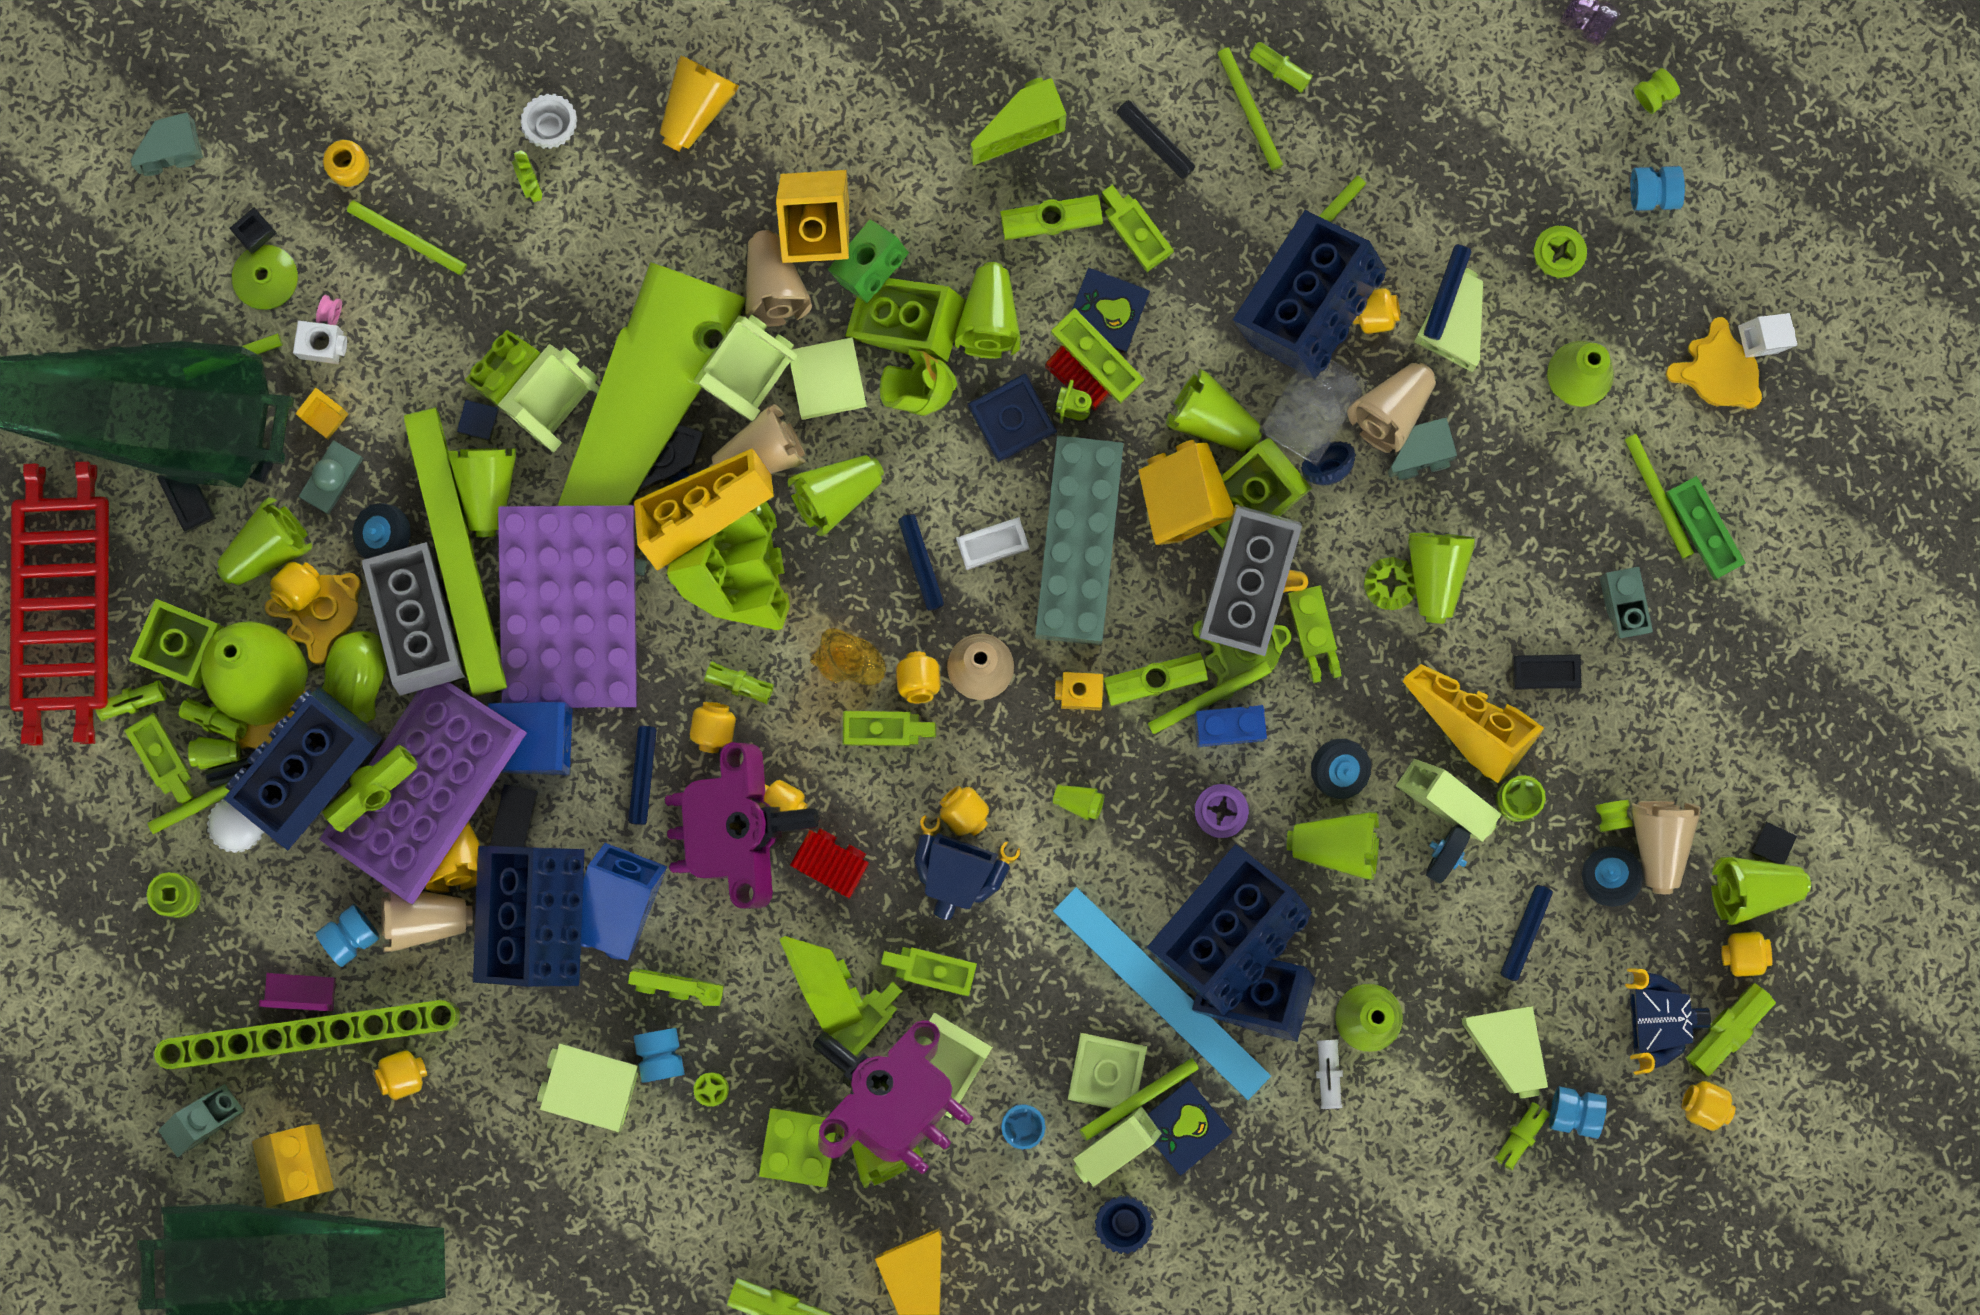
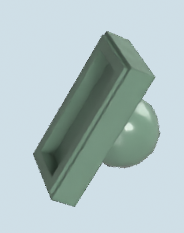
(330, 477)

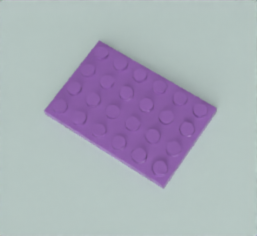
(568, 604)
(458, 757)

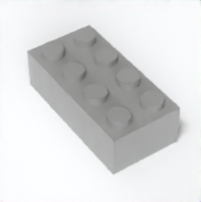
(1250, 580)
(413, 619)

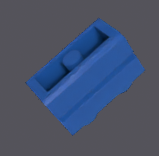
(1230, 726)

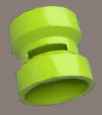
(1656, 90)

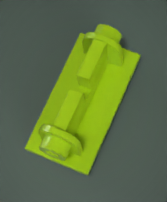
(1073, 404)

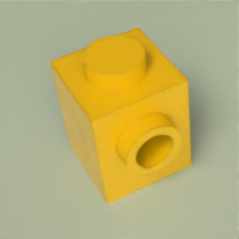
(1080, 691)

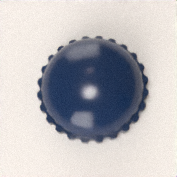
(1333, 465)
(1124, 1224)

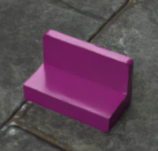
(299, 992)

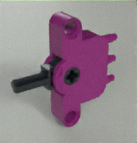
(716, 828)
(904, 1113)

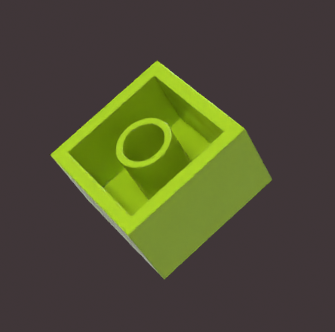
(174, 643)
(793, 1149)

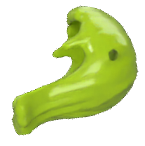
(356, 672)

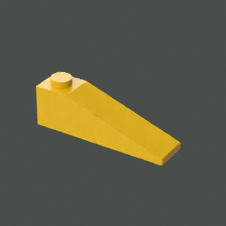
(1484, 733)

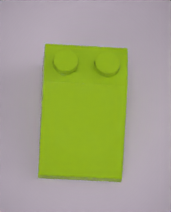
(1027, 118)
(908, 317)
(1262, 482)
(824, 984)

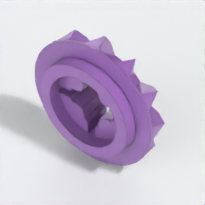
(1234, 802)

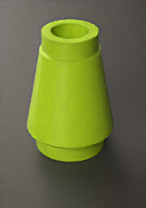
(212, 752)
(1079, 800)

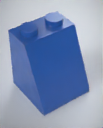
(548, 737)
(618, 900)

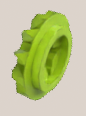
(526, 176)
(1555, 237)
(1379, 593)

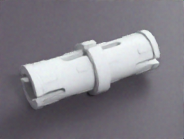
(1329, 1098)

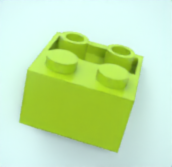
(502, 367)

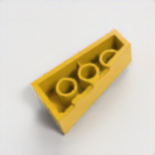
(700, 506)

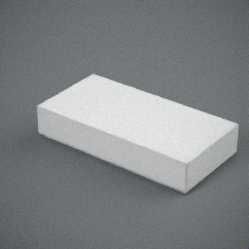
(992, 543)

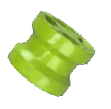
(1614, 815)
(706, 1089)

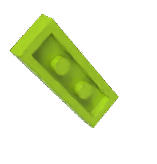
(1097, 356)

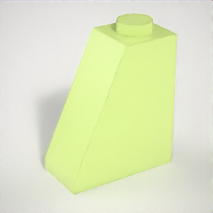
(1463, 328)
(1449, 798)
(1511, 1048)
(1116, 1147)

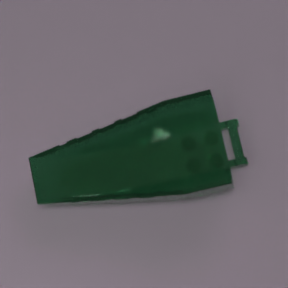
(151, 407)
(289, 1262)

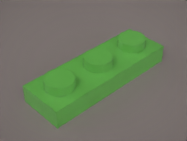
(1705, 528)

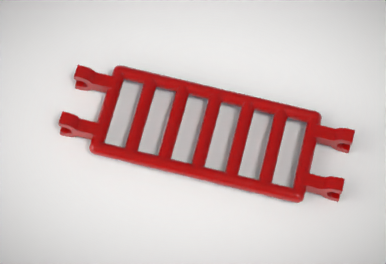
(34, 502)

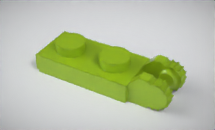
(1314, 630)

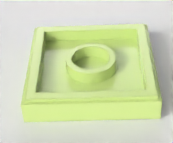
(1106, 1071)

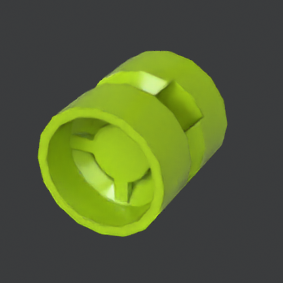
(1520, 798)
(173, 895)

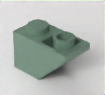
(168, 144)
(1425, 447)
(1626, 602)
(200, 1120)

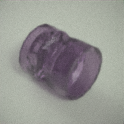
(1591, 17)

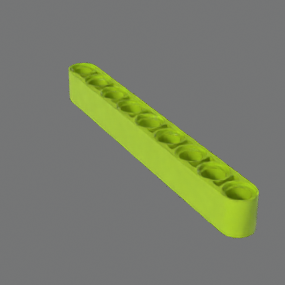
(455, 552)
(291, 1034)

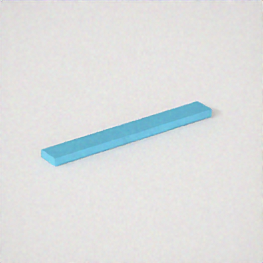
(1161, 993)

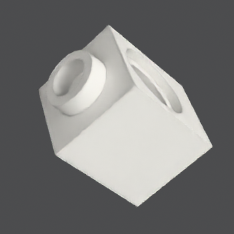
(309, 332)
(1767, 335)

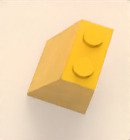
(813, 216)
(1184, 493)
(292, 1164)
(914, 1274)

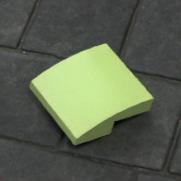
(827, 378)

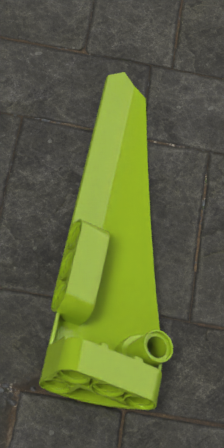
(647, 384)

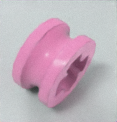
(328, 310)

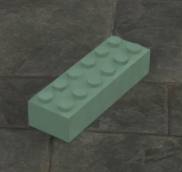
(1079, 540)

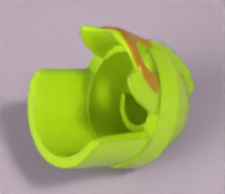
(919, 389)

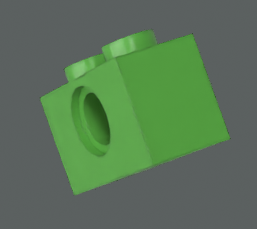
(871, 261)

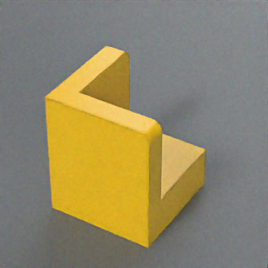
(321, 413)

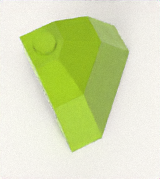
(736, 573)

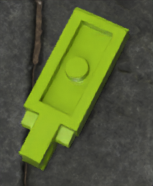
(1136, 229)
(884, 728)
(160, 757)
(932, 970)
(679, 987)
(876, 1014)

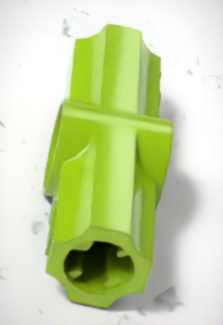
(1073, 213)
(1176, 672)
(370, 788)
(1730, 1029)
(762, 1301)

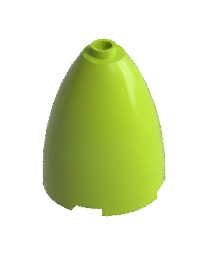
(253, 672)

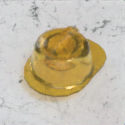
(848, 658)

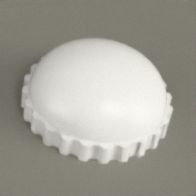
(548, 121)
(232, 829)

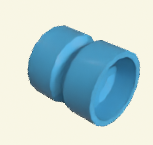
(1657, 188)
(345, 937)
(659, 1055)
(1577, 1112)
(1023, 1126)

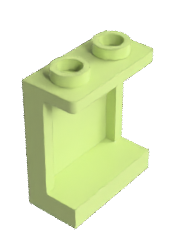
(745, 366)
(548, 394)
(957, 1055)
(588, 1087)

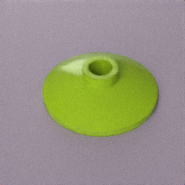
(273, 290)

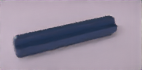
(1447, 292)
(921, 562)
(642, 775)
(1526, 933)

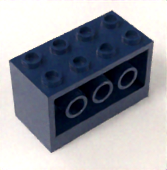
(1310, 294)
(303, 789)
(528, 916)
(1230, 929)

